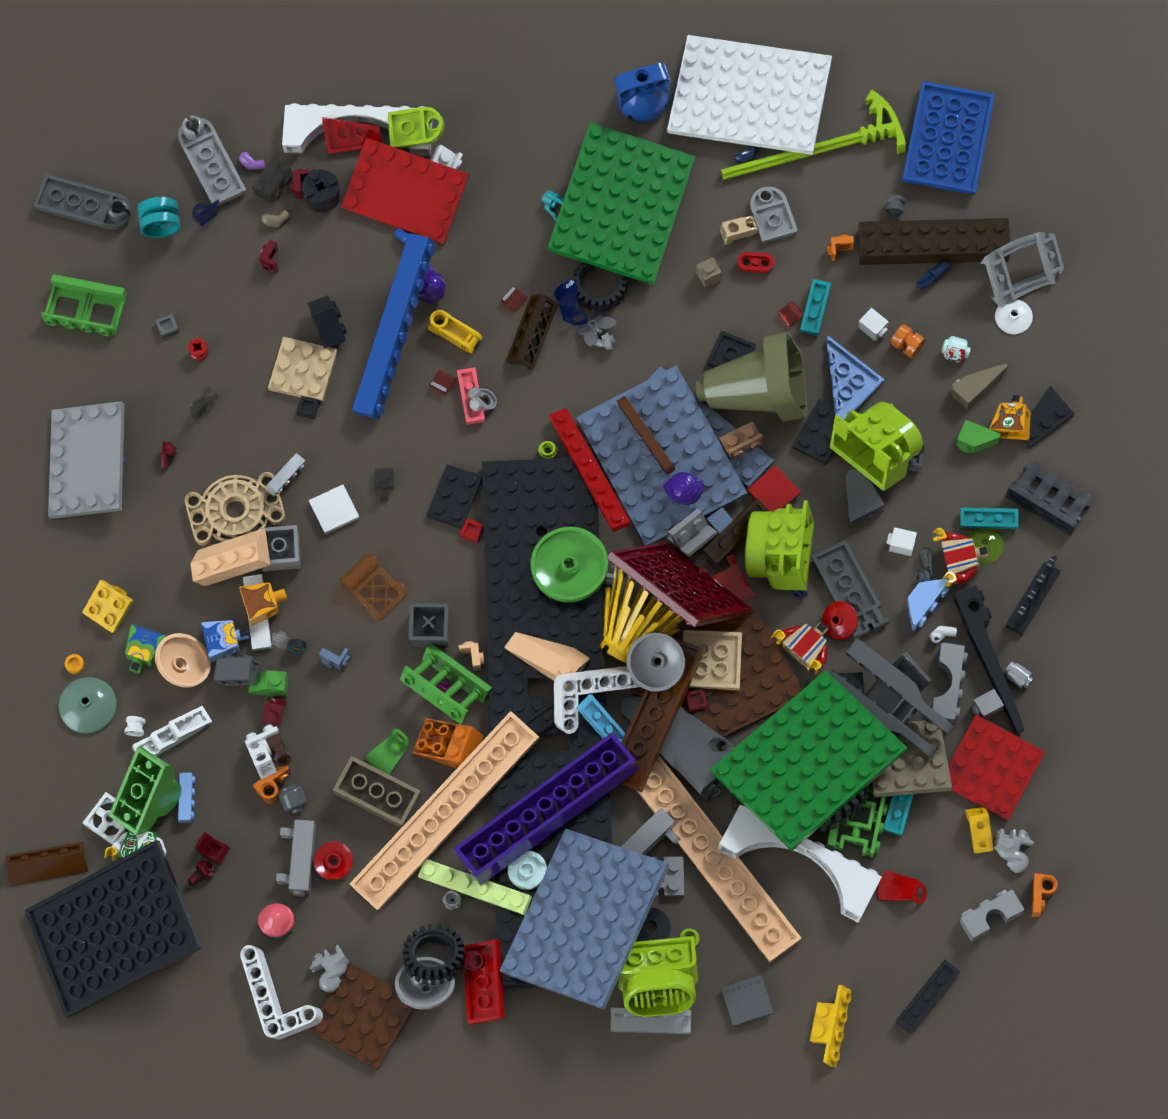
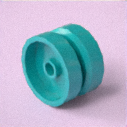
(159, 217)

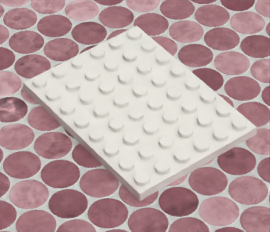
(749, 94)

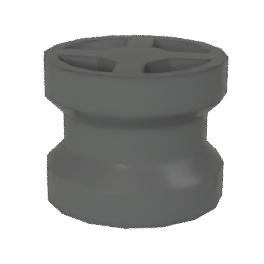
(895, 205)

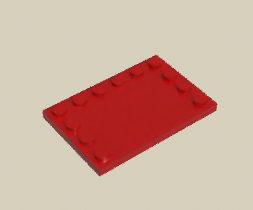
(405, 190)

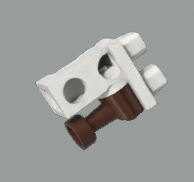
(263, 746)

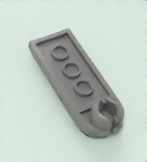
(210, 161)

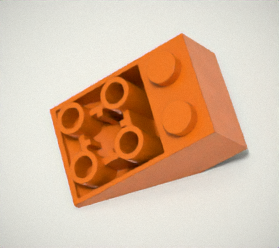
(446, 742)

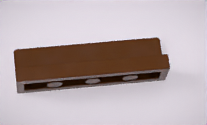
(46, 863)

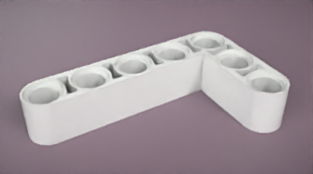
(575, 688)
(270, 999)

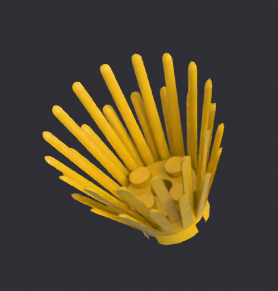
(629, 623)

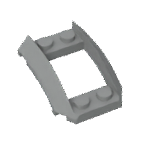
(998, 274)

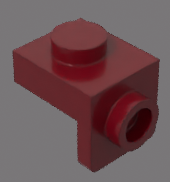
(296, 185)
(267, 254)
(273, 711)
(211, 848)

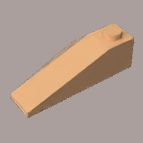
(546, 656)

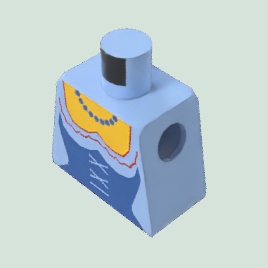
(222, 638)

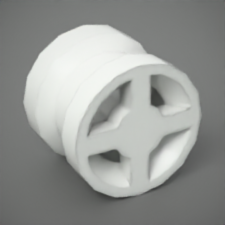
(134, 726)

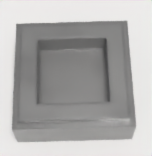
(167, 326)

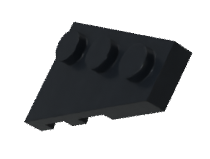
(1047, 416)

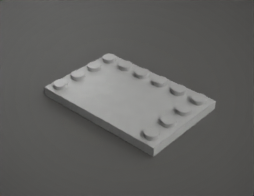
(86, 460)

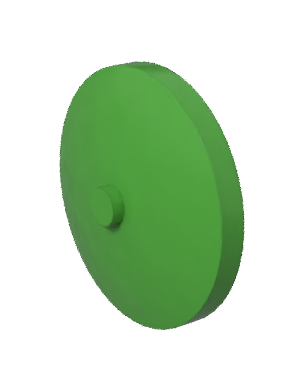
(569, 564)

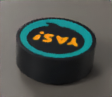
(297, 646)

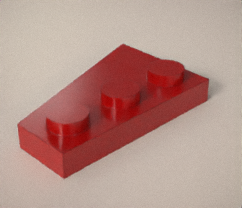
(348, 135)

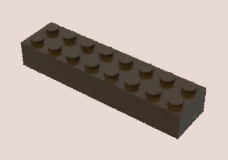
(931, 240)

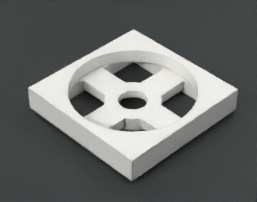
(89, 821)

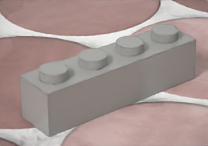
(285, 474)

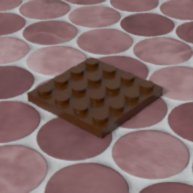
(362, 1017)

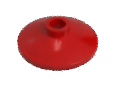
(847, 620)
(329, 852)

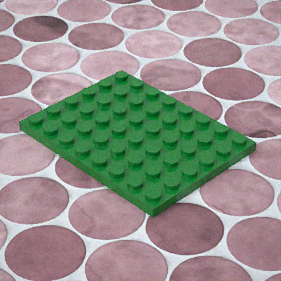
(621, 203)
(808, 760)

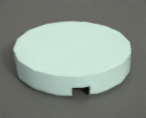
(527, 871)

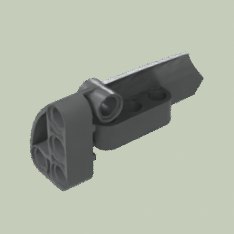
(690, 749)

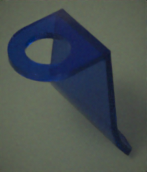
(207, 213)
(567, 298)

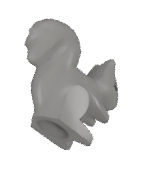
(1009, 846)
(335, 967)

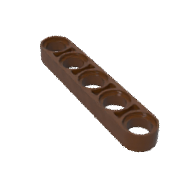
(645, 435)

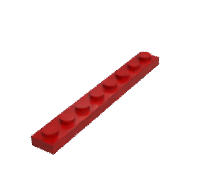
(589, 470)

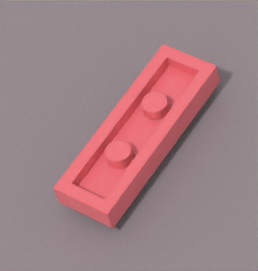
(467, 381)

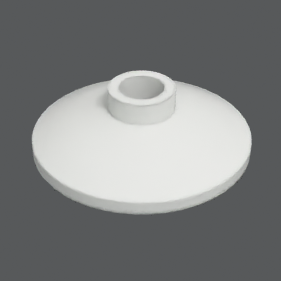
(1014, 324)

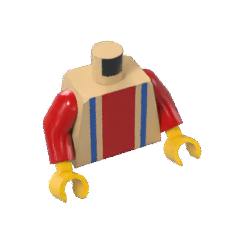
(960, 556)
(805, 644)

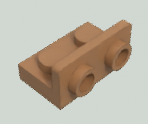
(741, 440)

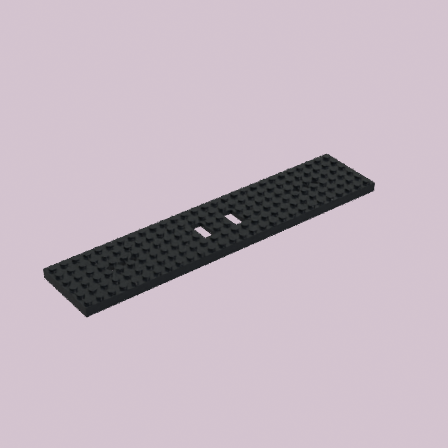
(516, 503)

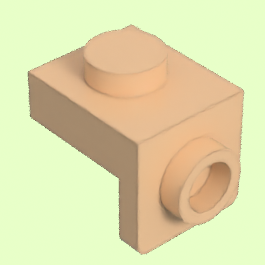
(477, 658)

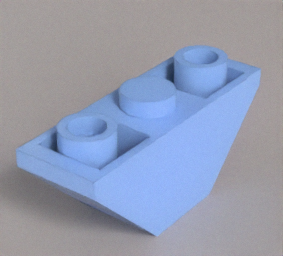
(924, 600)

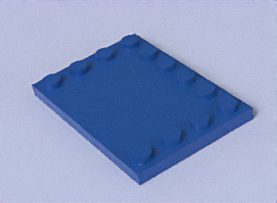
(948, 138)

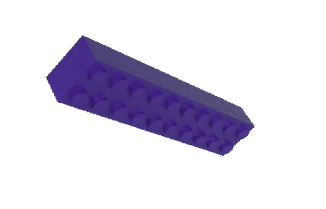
(546, 808)

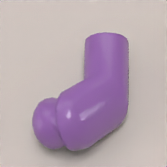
(249, 163)

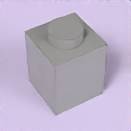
(987, 705)

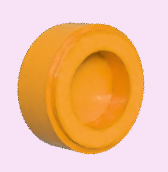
(74, 664)

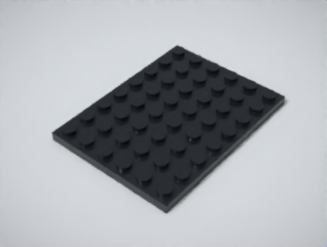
(113, 929)

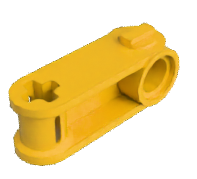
(454, 331)

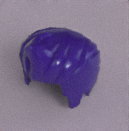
(684, 488)

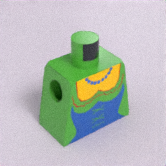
(142, 647)

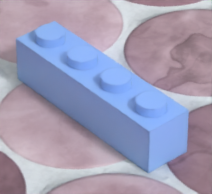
(186, 800)

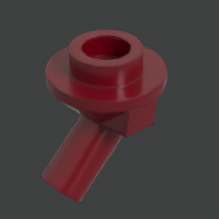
(168, 449)
(205, 870)

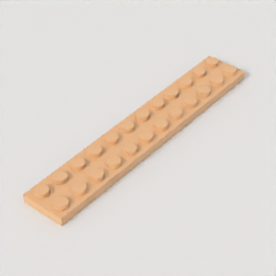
(444, 811)
(725, 875)

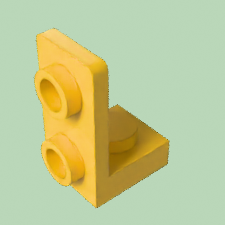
(980, 829)

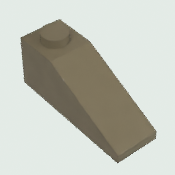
(975, 385)

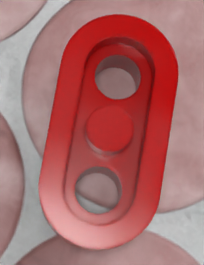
(756, 261)

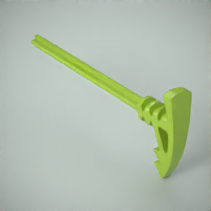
(878, 106)

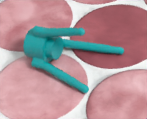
(551, 201)

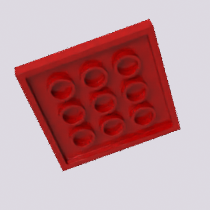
(993, 767)

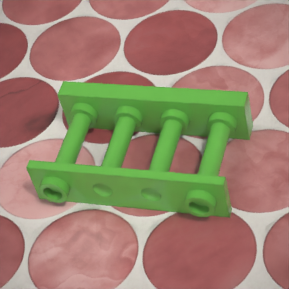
(453, 671)

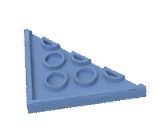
(850, 379)

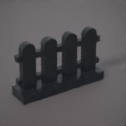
(1042, 506)
(1034, 597)

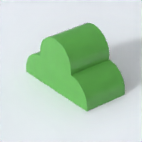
(145, 792)

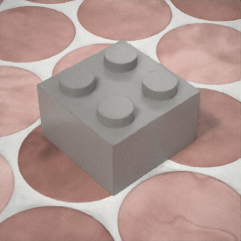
(283, 548)

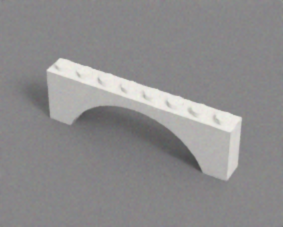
(305, 123)
(852, 881)

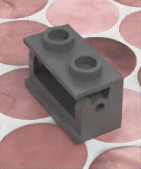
(236, 671)

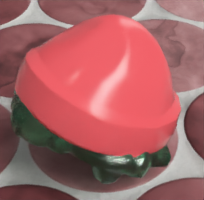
(276, 921)

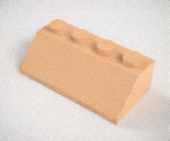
(230, 558)

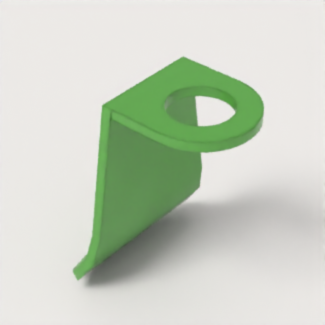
(389, 752)

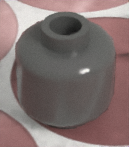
(292, 798)

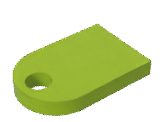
(413, 128)

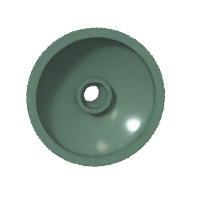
(91, 716)

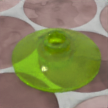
(995, 542)

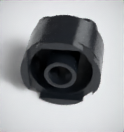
(321, 190)

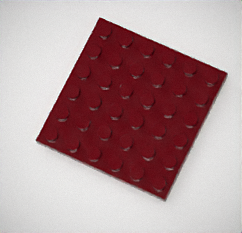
(679, 584)

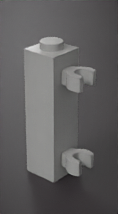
(652, 833)
(301, 857)

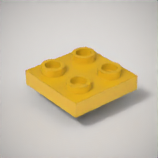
(108, 606)

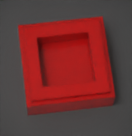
(471, 530)

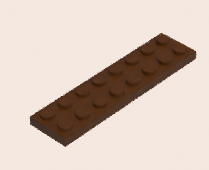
(655, 718)

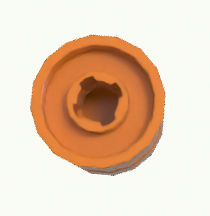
(907, 341)

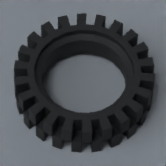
(433, 973)

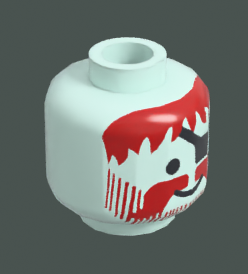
(955, 349)

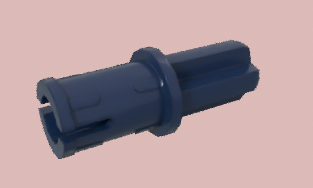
(933, 274)

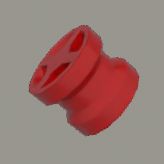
(198, 353)

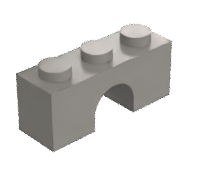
(1005, 905)

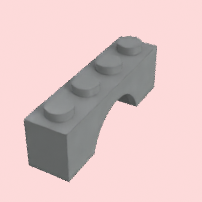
(951, 661)

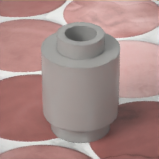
(1018, 675)

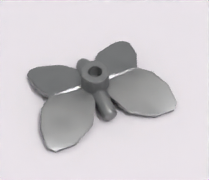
(596, 324)

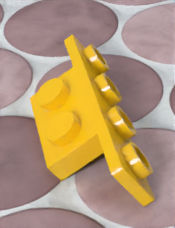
(830, 1023)

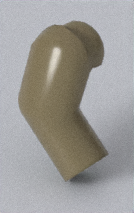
(275, 221)

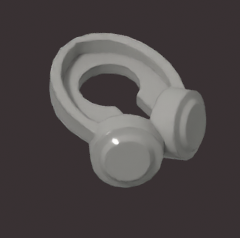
(477, 404)

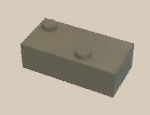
(377, 792)

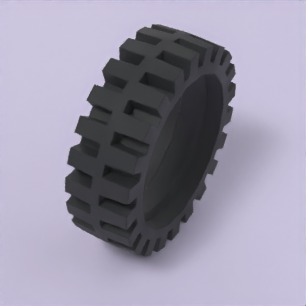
(597, 304)

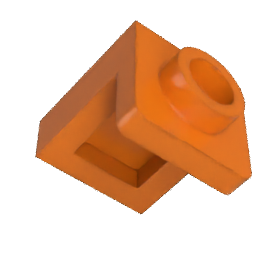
(840, 243)

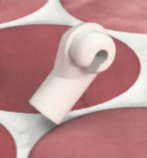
(941, 632)

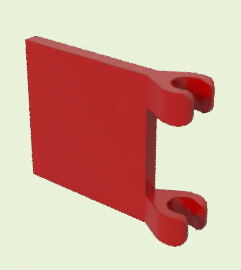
(733, 579)

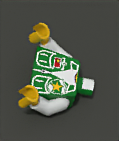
(129, 842)

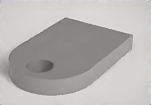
(772, 216)

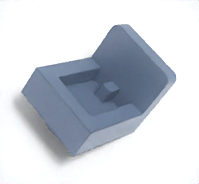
(330, 659)

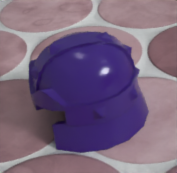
(433, 288)

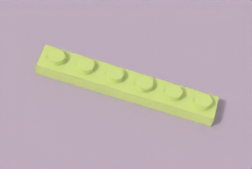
(467, 885)

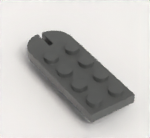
(83, 203)

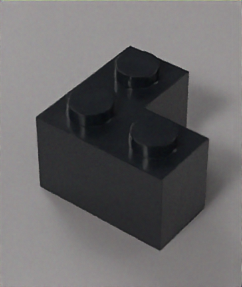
(325, 316)

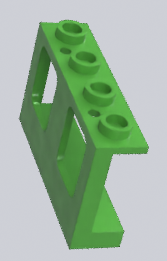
(88, 294)

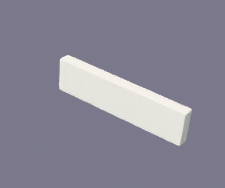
(260, 632)

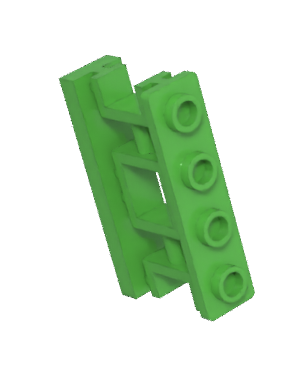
(874, 818)

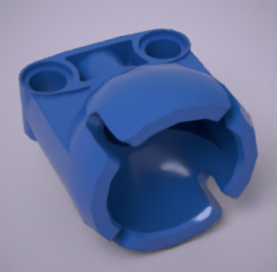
(643, 92)

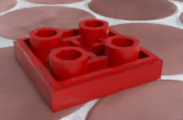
(774, 490)

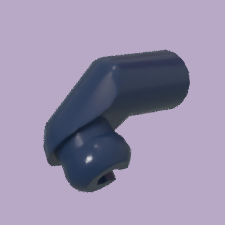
(746, 155)

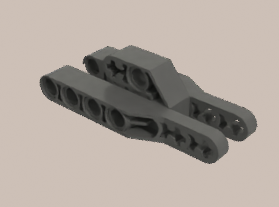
(888, 705)

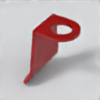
(900, 887)

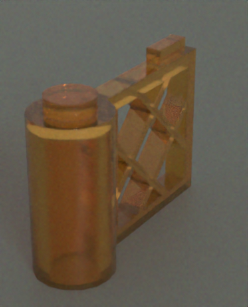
(361, 574)

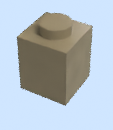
(708, 272)

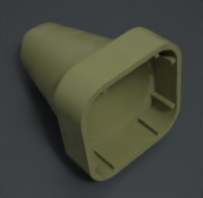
(760, 381)

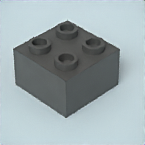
(429, 624)

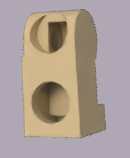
(738, 229)

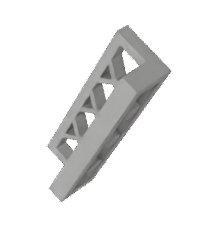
(625, 1021)

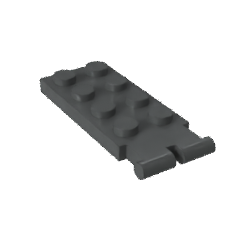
(848, 584)

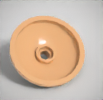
(188, 654)

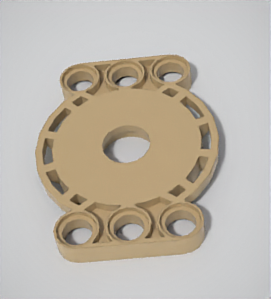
(225, 492)

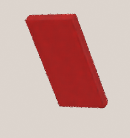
(484, 985)

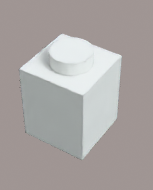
(873, 325)
(901, 541)

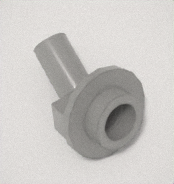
(607, 342)

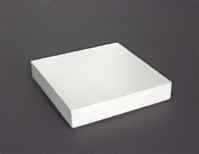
(334, 509)

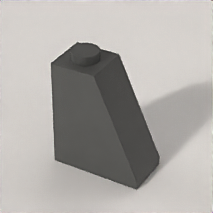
(861, 498)

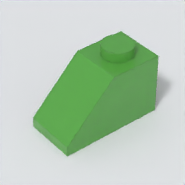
(976, 437)
(270, 684)

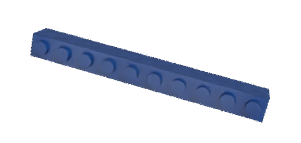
(394, 326)

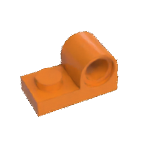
(270, 783)
(1039, 892)

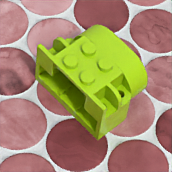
(877, 443)
(780, 546)
(660, 977)

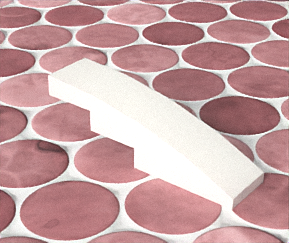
(175, 731)

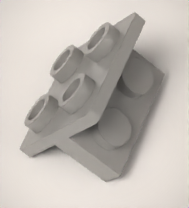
(691, 533)

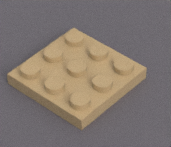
(302, 369)
(721, 659)

